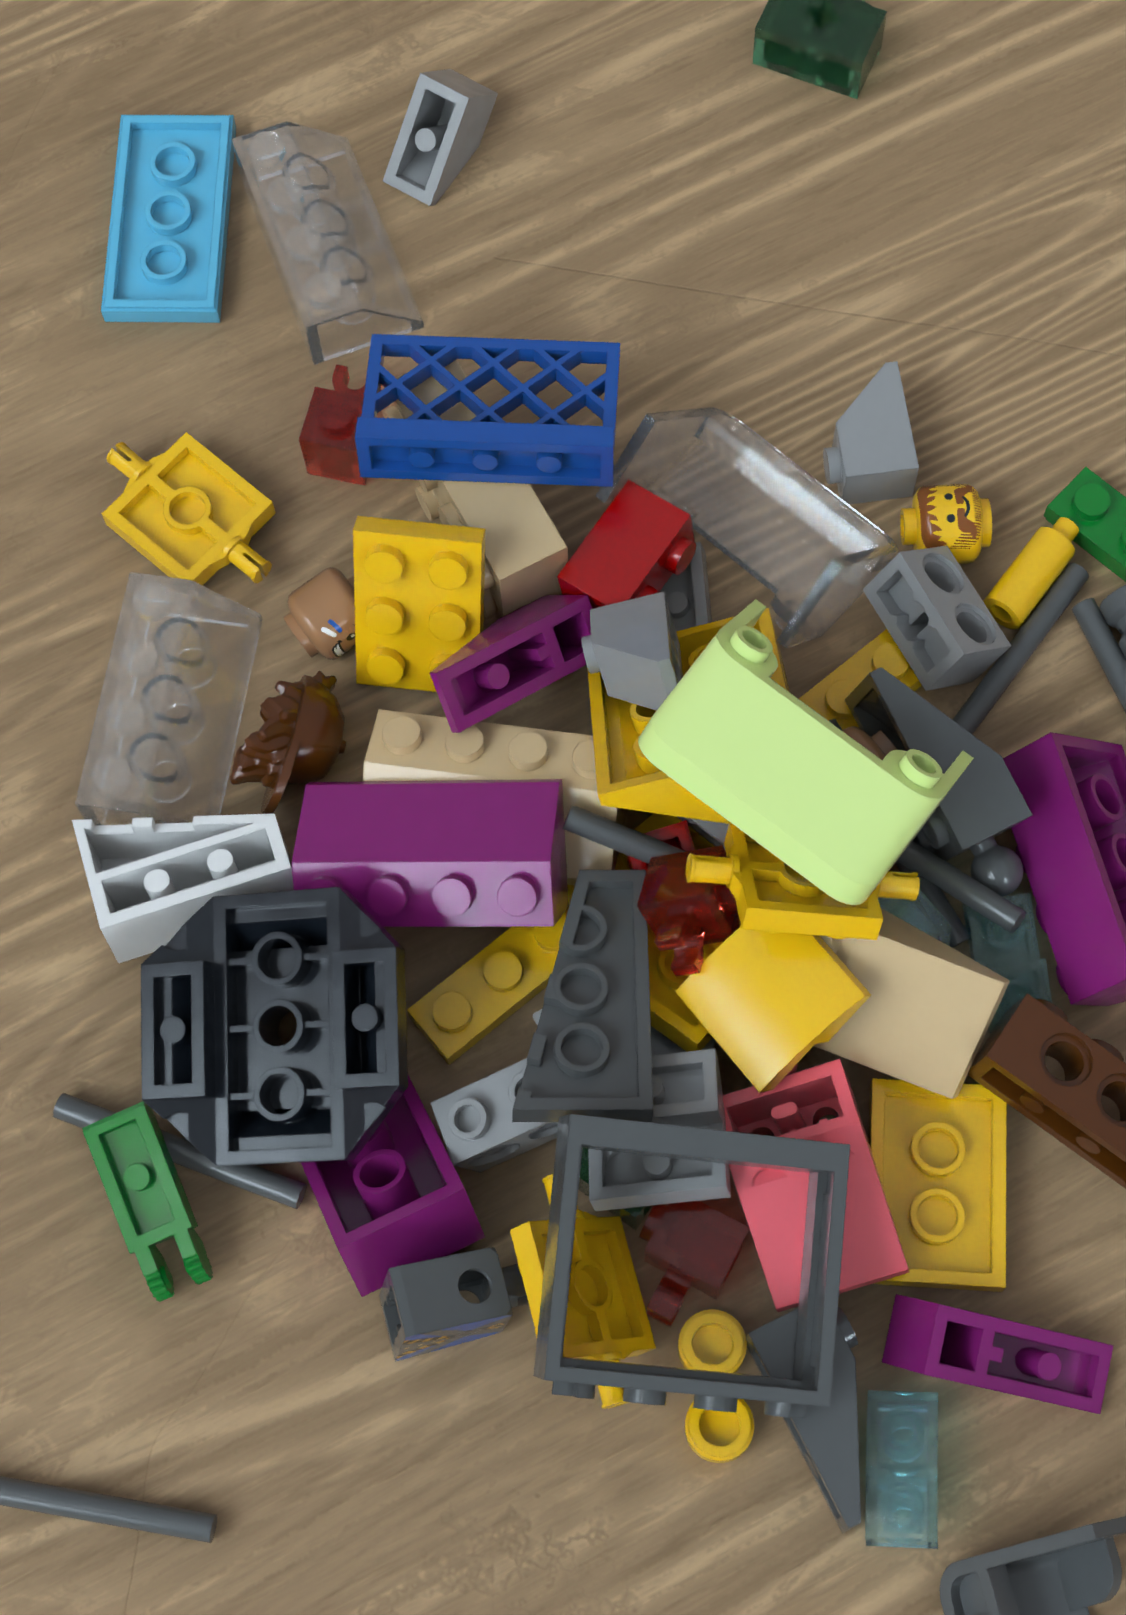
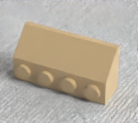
(427, 750)

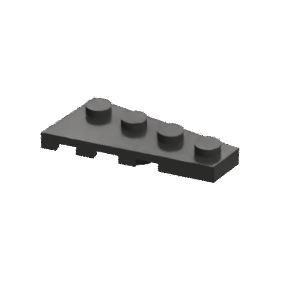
(595, 1014)

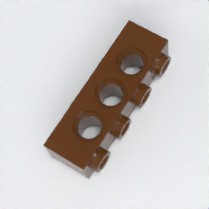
(1069, 1110)

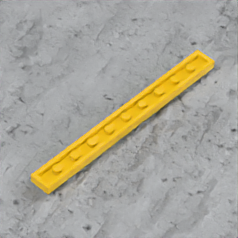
(522, 958)

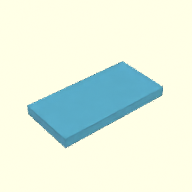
(169, 219)

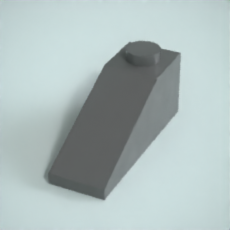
(827, 1433)

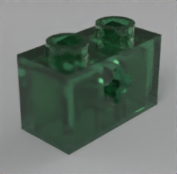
(820, 41)

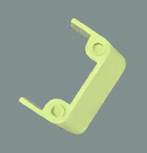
(789, 770)

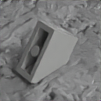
(438, 133)
(874, 444)
(635, 650)

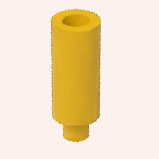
(1032, 573)

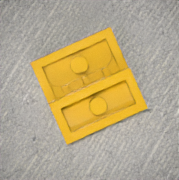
(772, 1000)

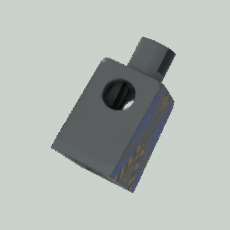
(430, 1314)

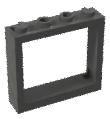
(820, 1271)

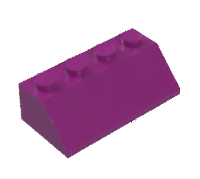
(438, 850)
(1077, 858)

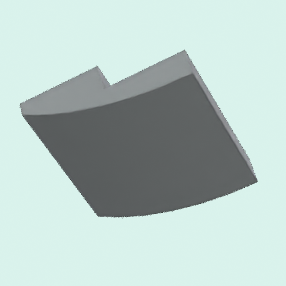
(684, 1094)

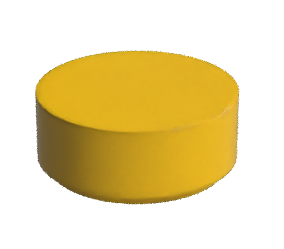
(712, 1342)
(719, 1434)

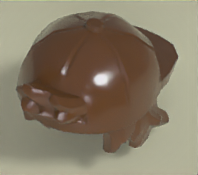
(296, 740)

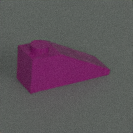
(513, 659)
(997, 1354)

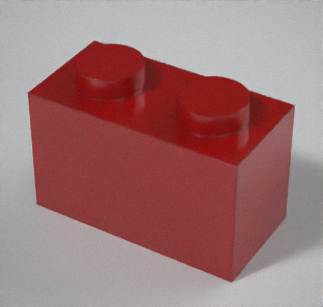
(630, 549)

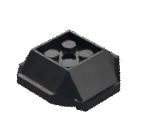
(216, 1015)

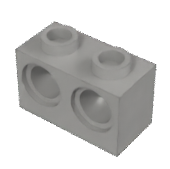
(936, 617)
(480, 1124)

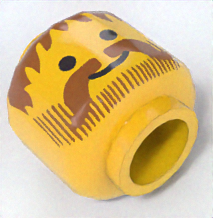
(948, 517)

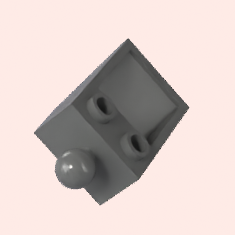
(979, 803)

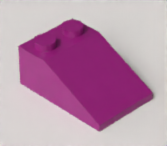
(395, 1198)

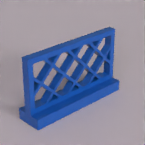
(487, 445)

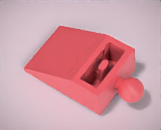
(777, 1198)

